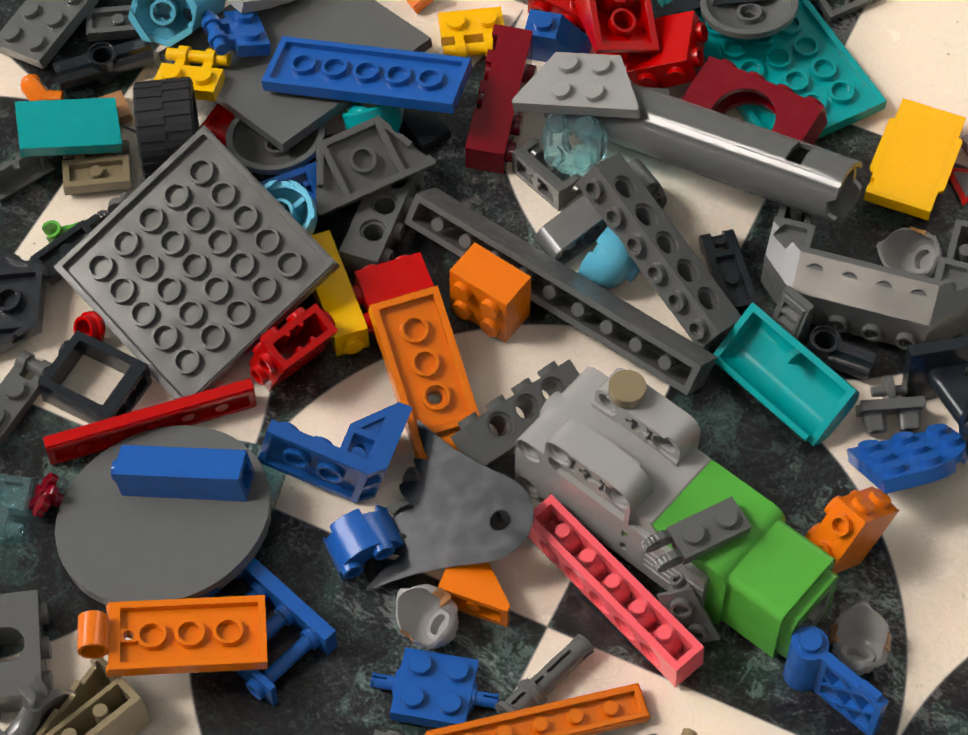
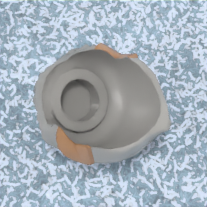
(911, 251)
(427, 615)
(860, 638)

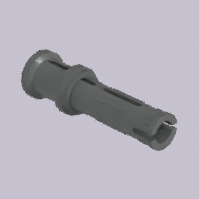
(534, 690)

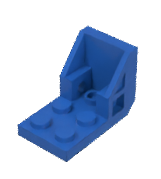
(346, 471)

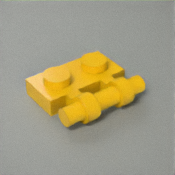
(464, 27)
(206, 79)

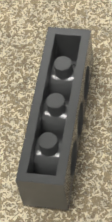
(372, 224)
(475, 435)

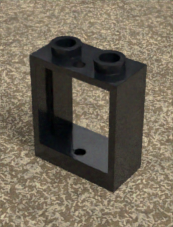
(120, 401)

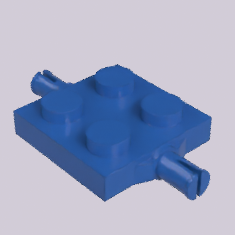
(434, 689)

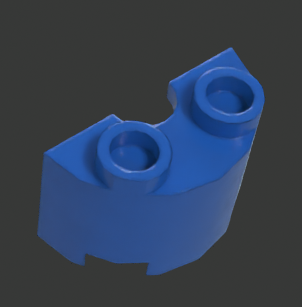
(361, 537)

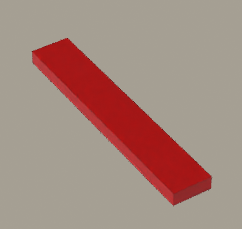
(181, 411)

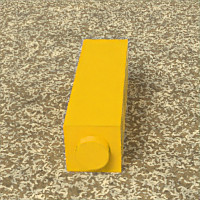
(339, 300)

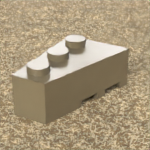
(98, 707)

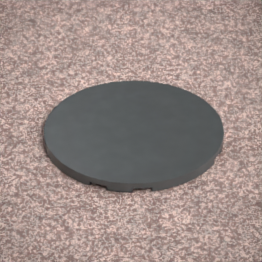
(157, 545)

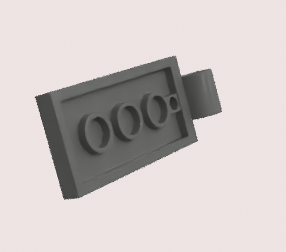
(42, 29)

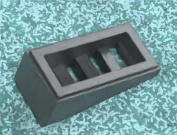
(794, 322)

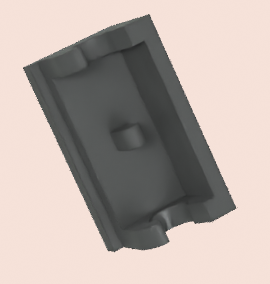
(545, 180)

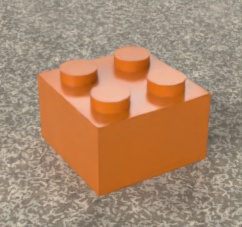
(490, 292)

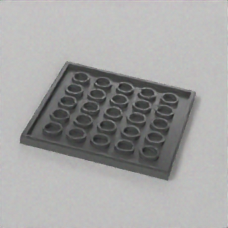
(196, 266)

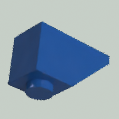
(555, 34)

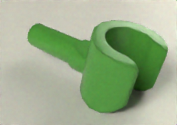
(54, 227)

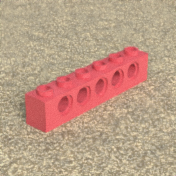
(615, 592)

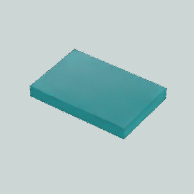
(68, 127)

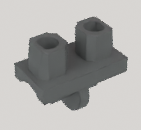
(875, 410)

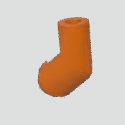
(35, 91)

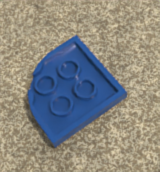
(910, 458)

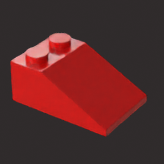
(619, 25)

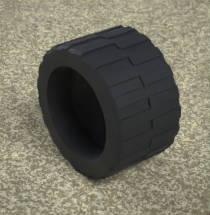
(163, 119)

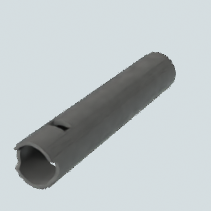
(738, 154)

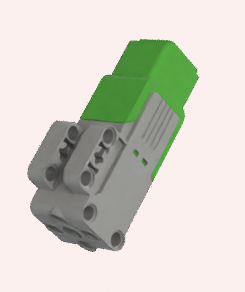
(643, 472)

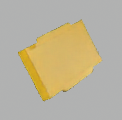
(915, 158)

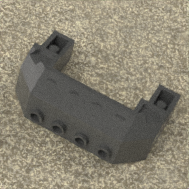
(865, 296)

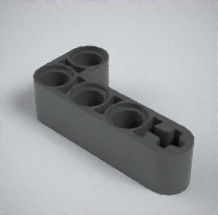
(582, 225)

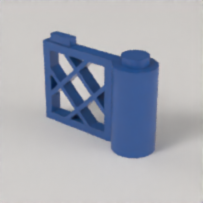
(816, 669)

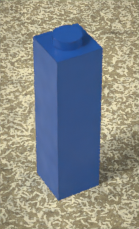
(183, 472)

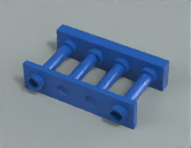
(288, 610)

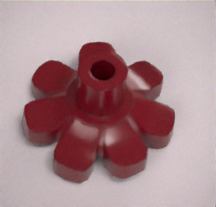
(45, 496)

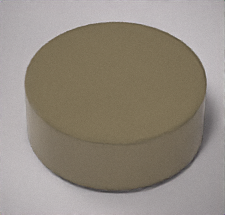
(627, 389)

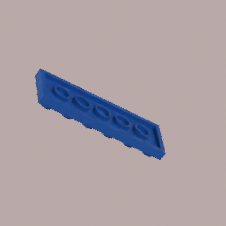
(367, 74)

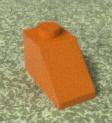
(477, 592)

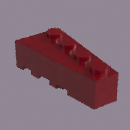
(495, 121)

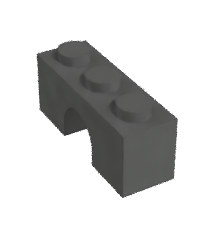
(23, 623)

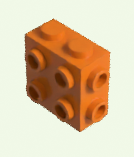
(853, 526)

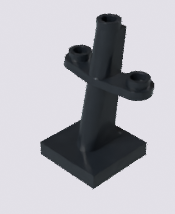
(940, 372)

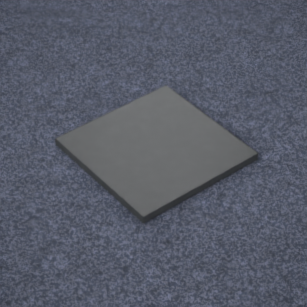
(290, 117)

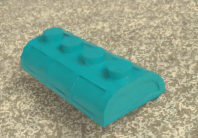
(785, 376)

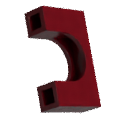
(724, 86)

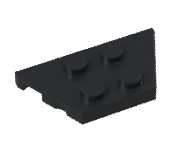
(21, 299)

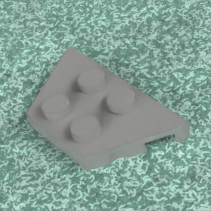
(580, 87)

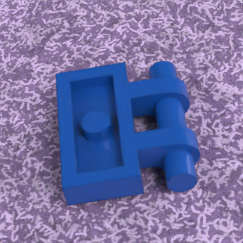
(236, 32)

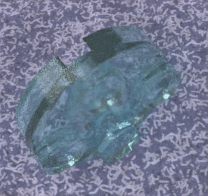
(559, 150)

